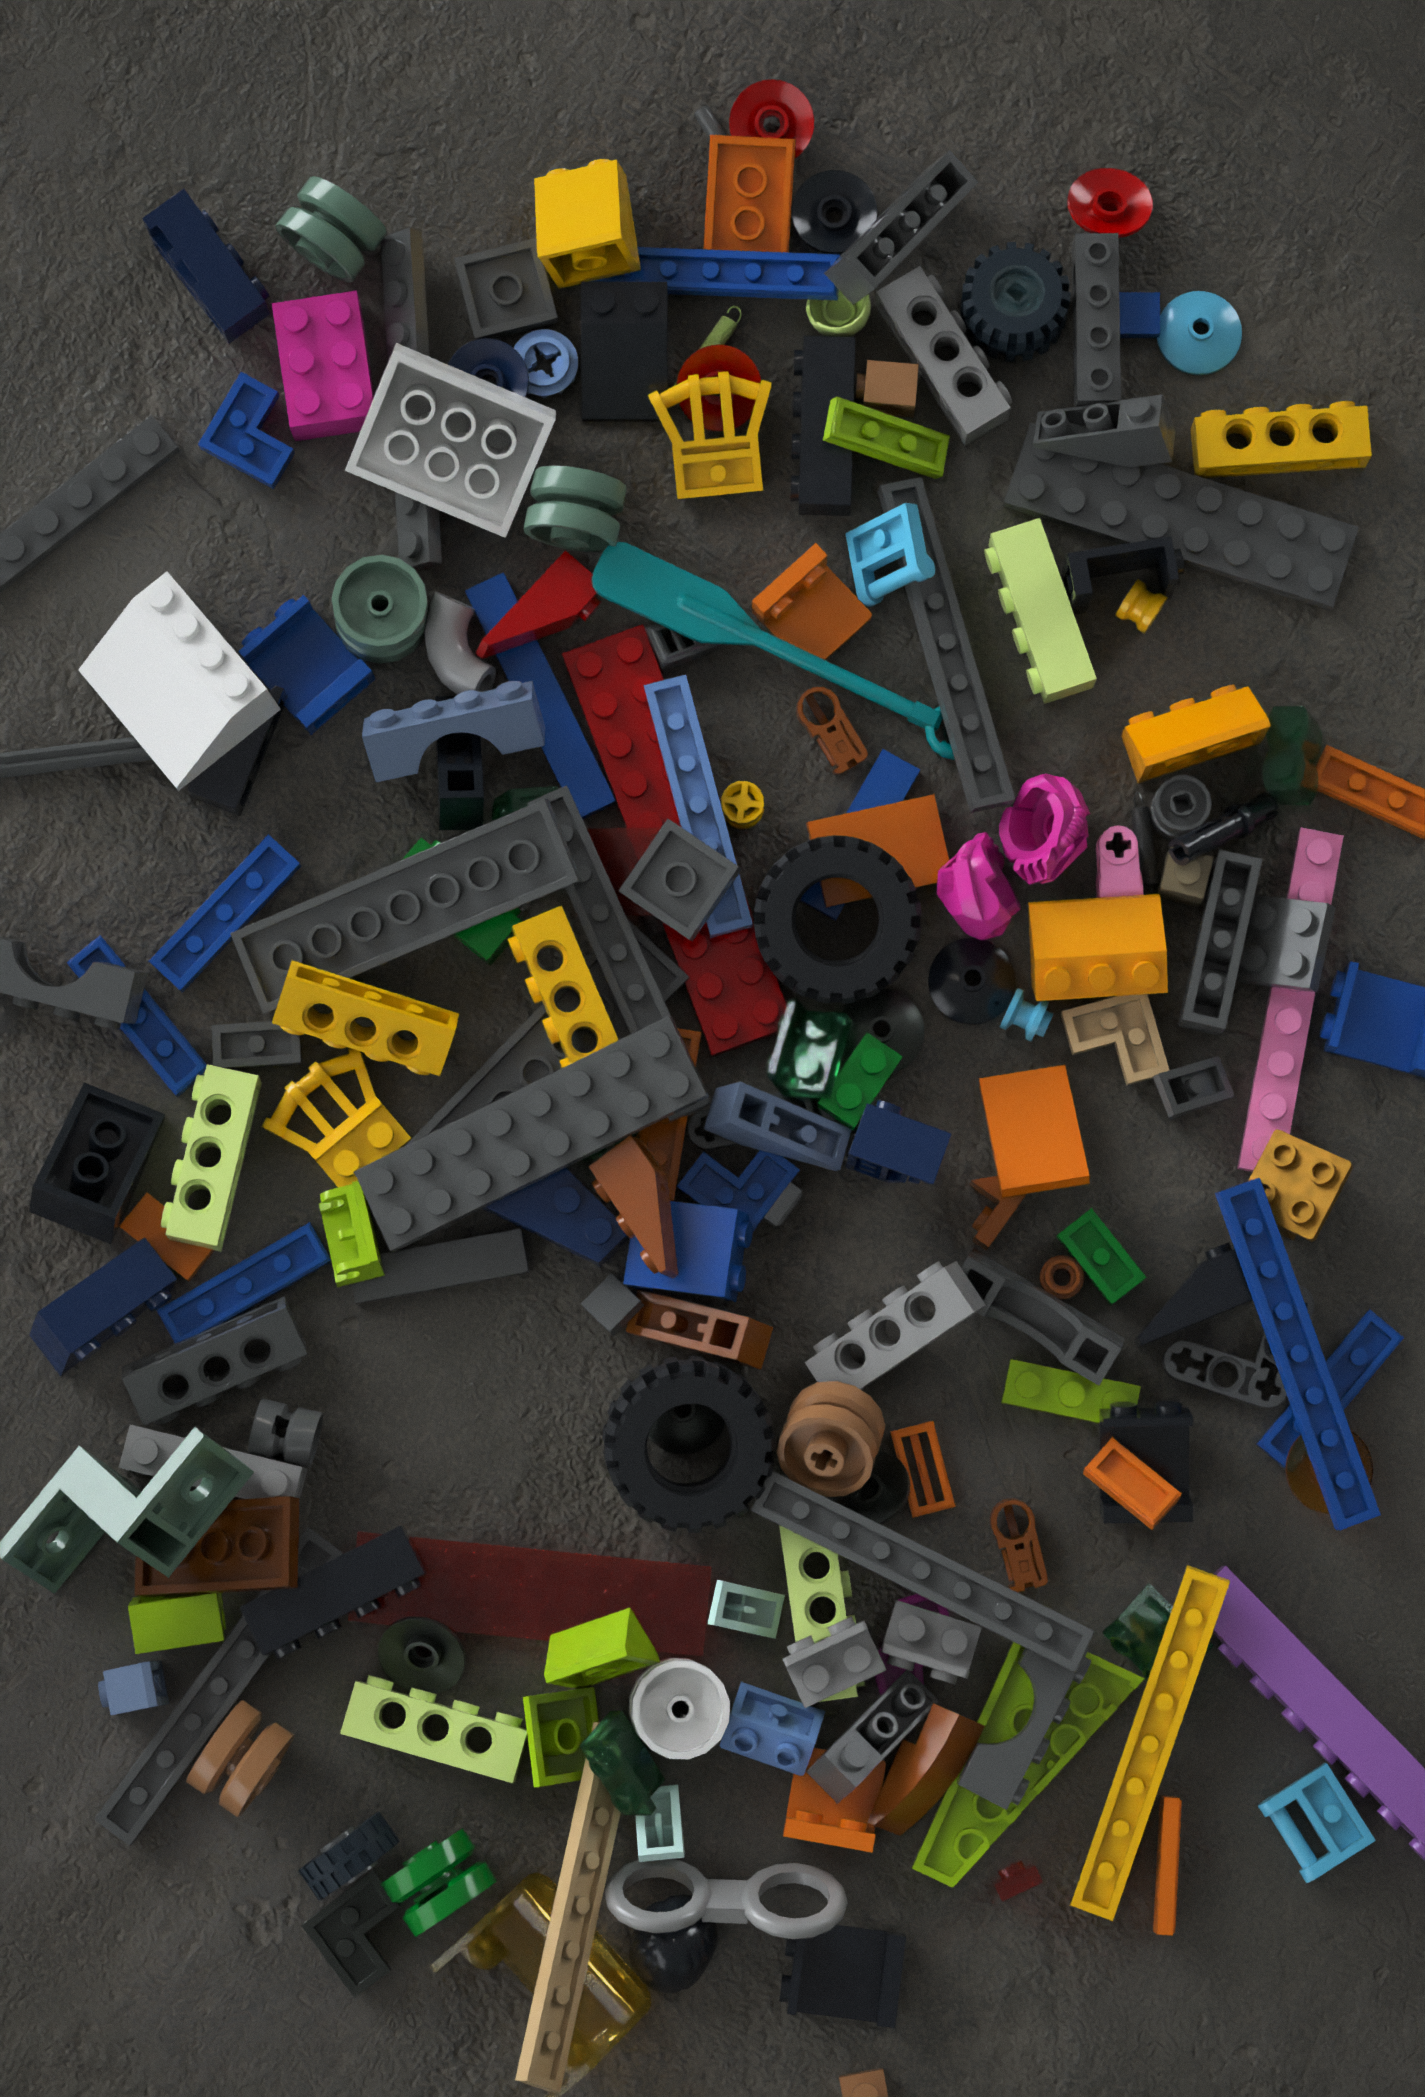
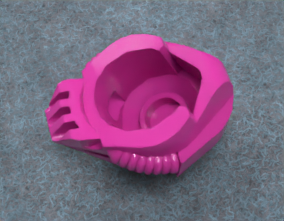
(1044, 828)
(977, 889)

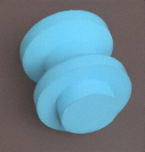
(1027, 1016)

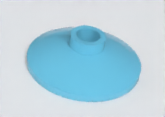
(1196, 352)

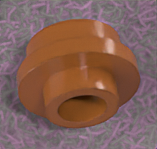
(1075, 1273)

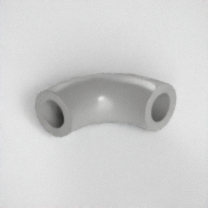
(449, 647)

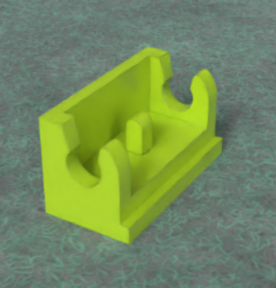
(350, 1235)
(176, 1621)

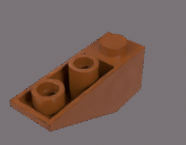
(641, 1194)

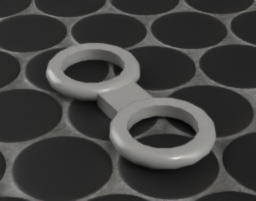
(726, 1899)

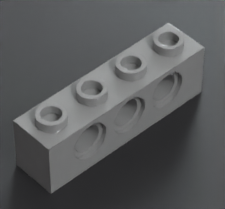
(968, 415)
(953, 1300)

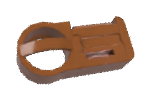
(836, 737)
(1020, 1552)

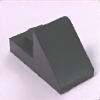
(1193, 1087)

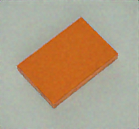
(749, 194)
(903, 829)
(1034, 1131)

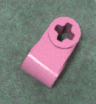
(1118, 875)

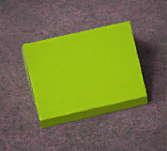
(598, 1651)
(555, 1730)

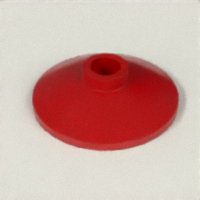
(775, 100)
(1110, 202)
(707, 364)

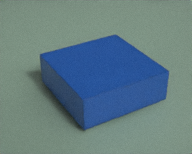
(1139, 314)

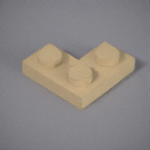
(1126, 1024)

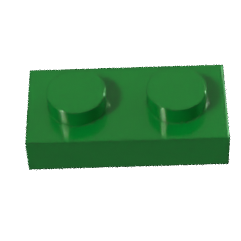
(860, 1080)
(1101, 1256)

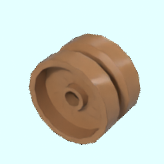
(831, 1438)
(236, 1755)

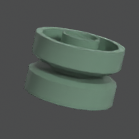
(331, 229)
(574, 508)
(380, 634)

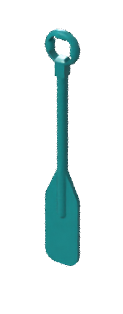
(713, 617)

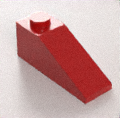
(546, 608)

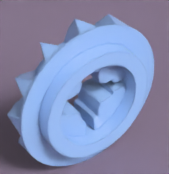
(549, 344)

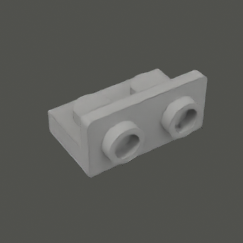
(930, 1640)
(834, 1662)

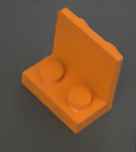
(811, 606)
(819, 1819)

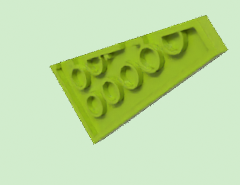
(969, 1823)

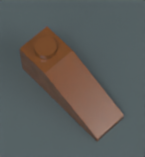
(701, 1329)

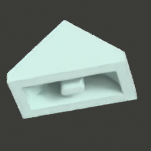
(746, 1609)
(662, 1832)

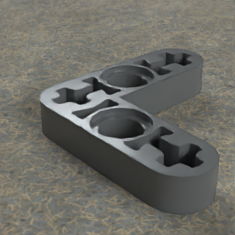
(1247, 1372)

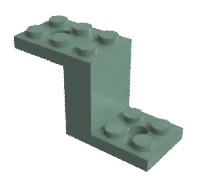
(151, 1523)

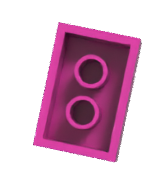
(324, 364)

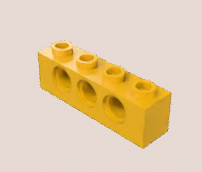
(1216, 458)
(554, 931)
(354, 999)

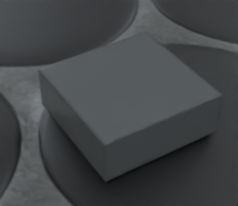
(783, 1206)
(612, 1304)

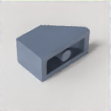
(133, 1687)

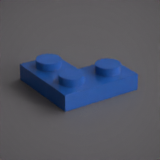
(236, 433)
(751, 1193)

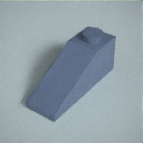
(776, 1126)

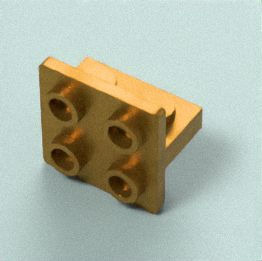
(1300, 1183)

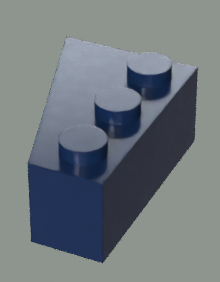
(207, 265)
(896, 1146)
(565, 1215)
(102, 1306)

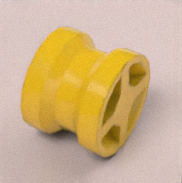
(1141, 606)
(743, 796)

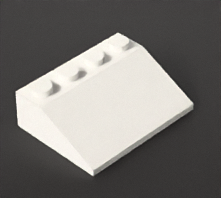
(451, 440)
(176, 682)

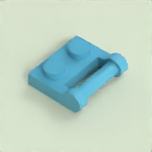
(882, 542)
(1329, 1814)

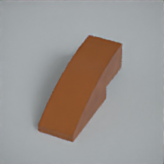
(924, 1770)

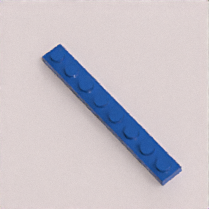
(1297, 1354)

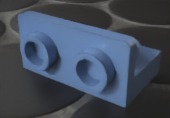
(772, 1729)

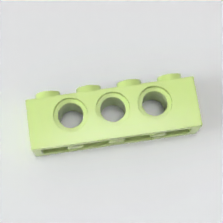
(209, 1226)
(804, 1590)
(365, 1723)

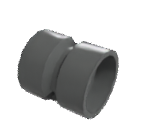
(1179, 806)
(301, 1435)

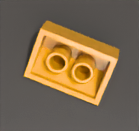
(1194, 732)
(1097, 947)

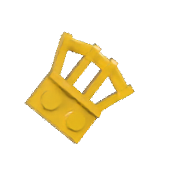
(721, 463)
(359, 1139)

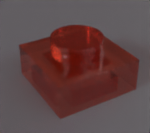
(1016, 1879)

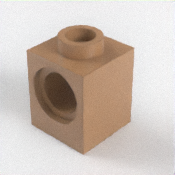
(889, 387)

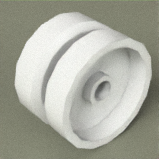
(652, 1708)

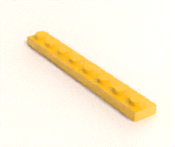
(1150, 1742)

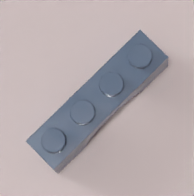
(503, 716)

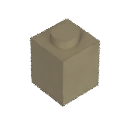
(1185, 883)

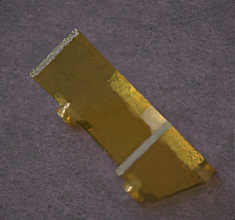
(517, 1932)

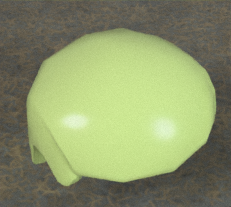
(838, 317)

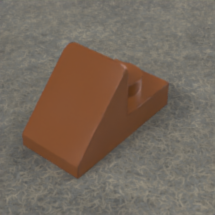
(991, 1221)

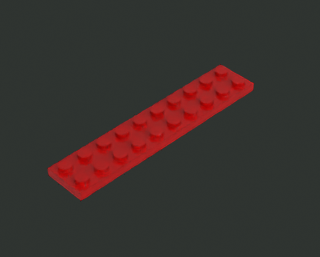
(728, 978)

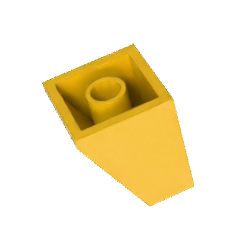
(585, 223)

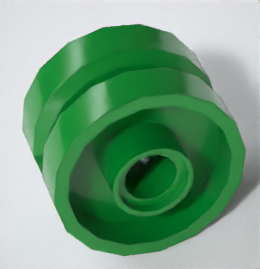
(438, 1881)

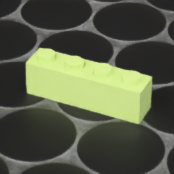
(1041, 611)

